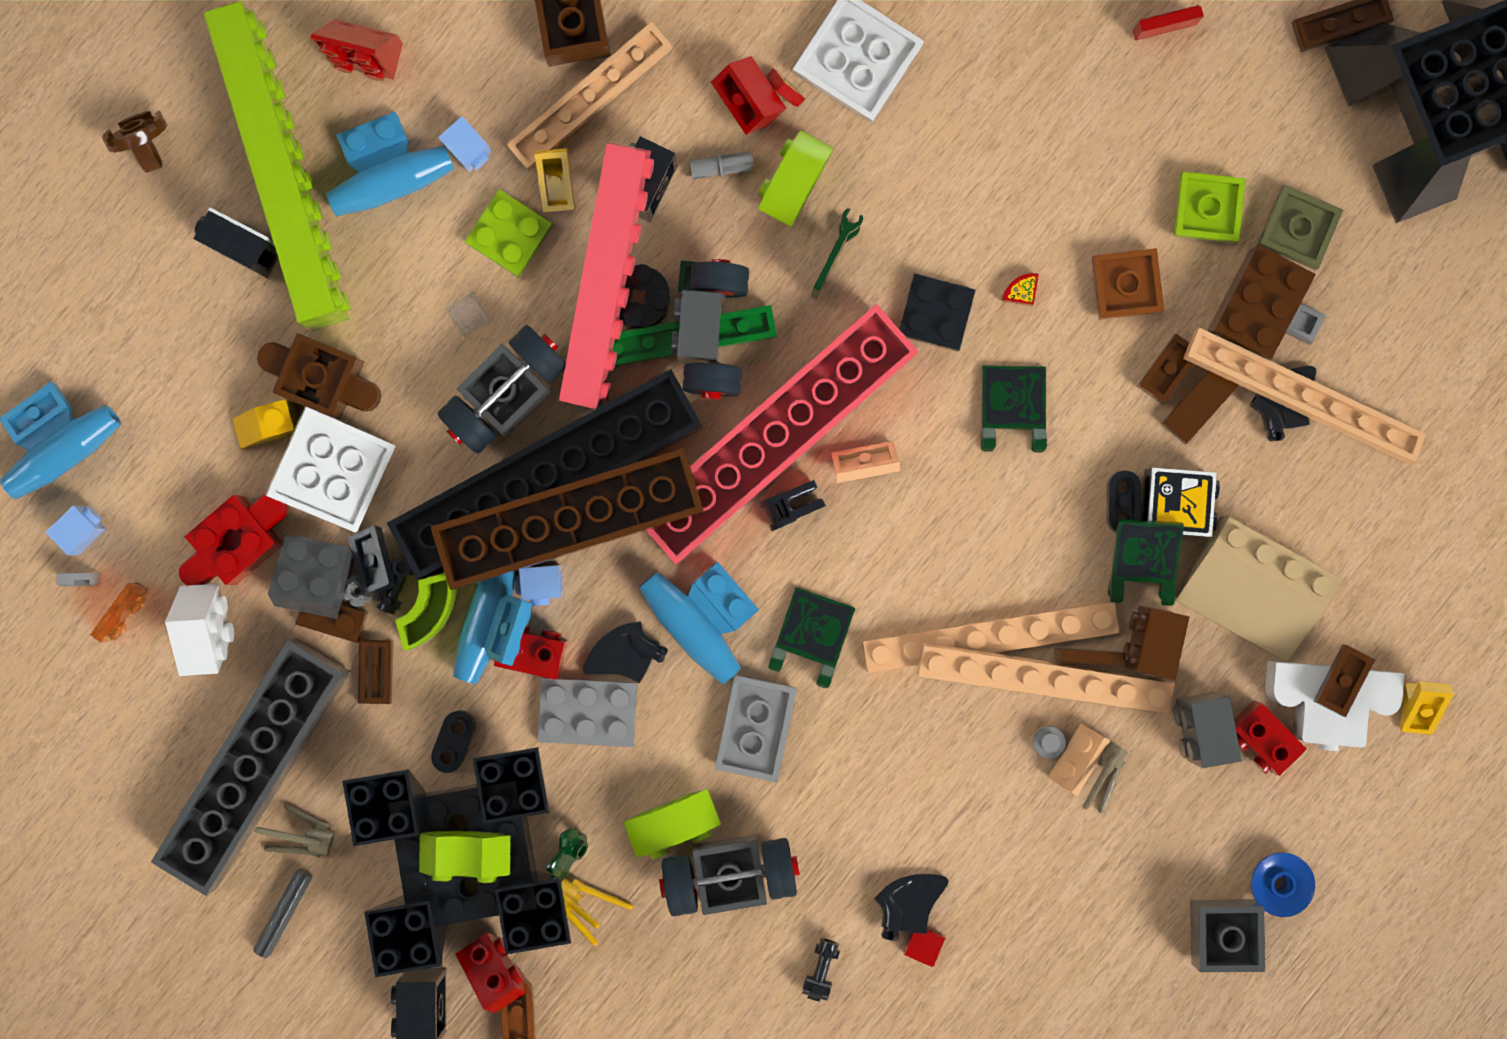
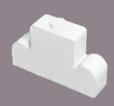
(1298, 685)

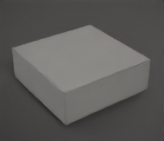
(1305, 324)

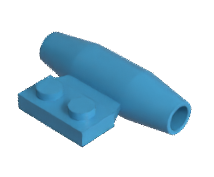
(384, 166)
(52, 438)
(698, 620)
(491, 628)

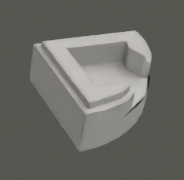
(78, 579)

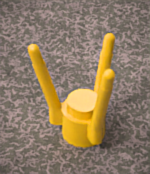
(573, 897)

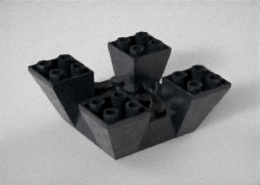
(1417, 69)
(412, 928)

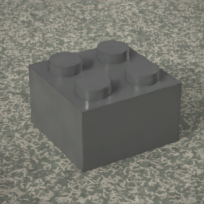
(311, 576)
(1207, 730)
(1227, 935)

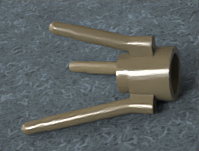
(1111, 762)
(315, 842)

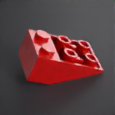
(359, 49)

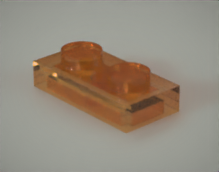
(113, 622)

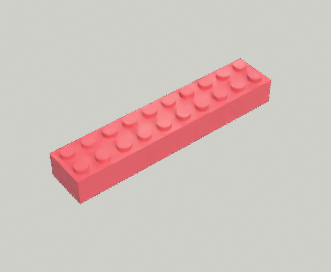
(788, 426)

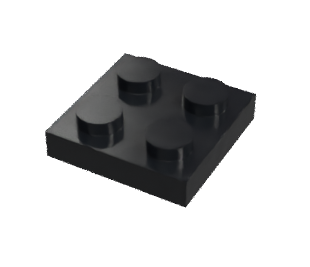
(936, 312)

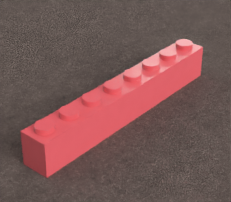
(605, 275)

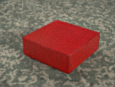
(924, 947)

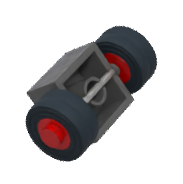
(700, 326)
(502, 390)
(728, 875)

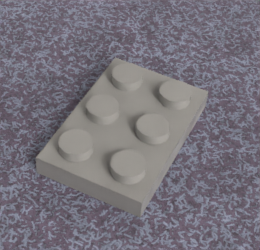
(587, 712)
(755, 728)

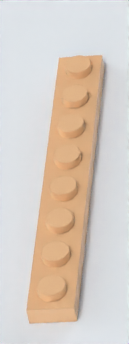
(1304, 396)
(995, 635)
(1045, 678)

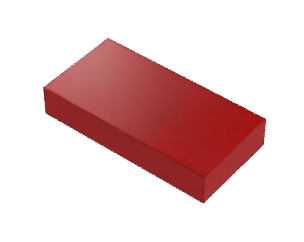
(1168, 22)

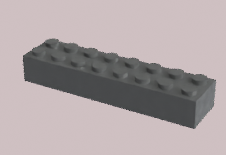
(250, 766)

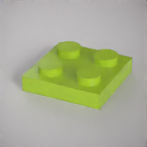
(1209, 207)
(509, 233)

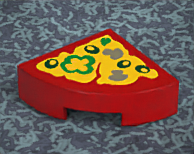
(784, 88)
(1022, 290)

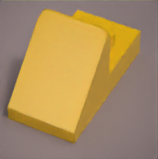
(555, 180)
(1424, 706)

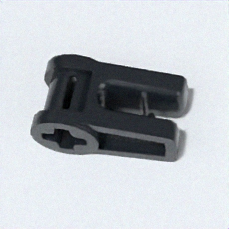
(782, 501)

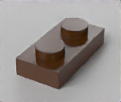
(1166, 370)
(346, 626)
(1344, 680)

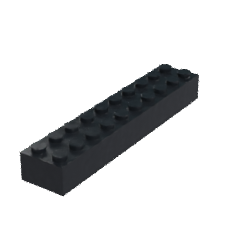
(599, 442)

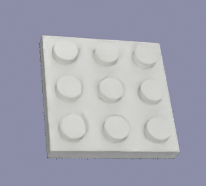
(858, 57)
(330, 469)

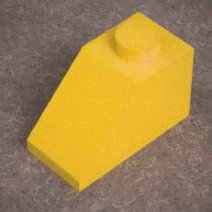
(266, 423)

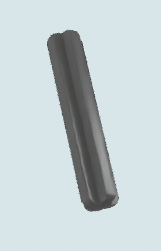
(282, 913)

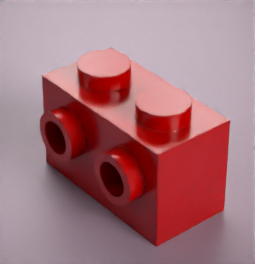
(748, 95)
(539, 654)
(1267, 739)
(491, 972)

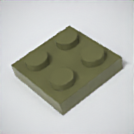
(1300, 227)

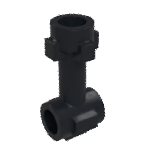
(389, 602)
(817, 986)

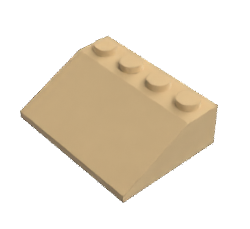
(1257, 588)

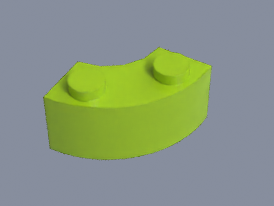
(794, 178)
(429, 614)
(672, 824)
(464, 854)

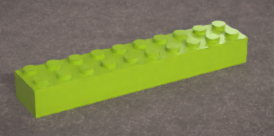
(278, 166)

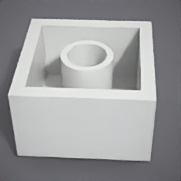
(199, 629)

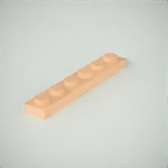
(590, 95)

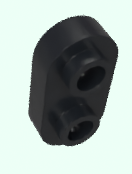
(1123, 502)
(453, 742)

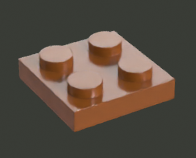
(1127, 284)

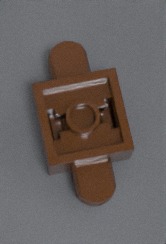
(319, 376)

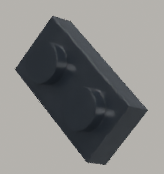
(372, 561)

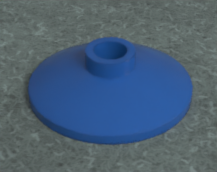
(1297, 887)

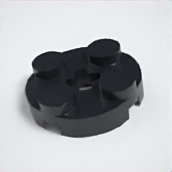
(656, 300)

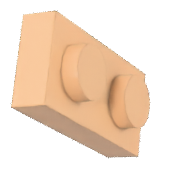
(865, 461)
(1079, 759)

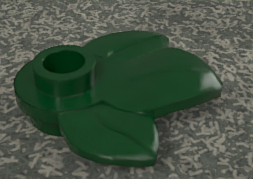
(572, 847)

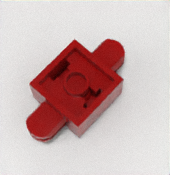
(233, 540)

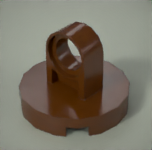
(137, 134)

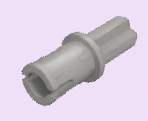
(721, 165)

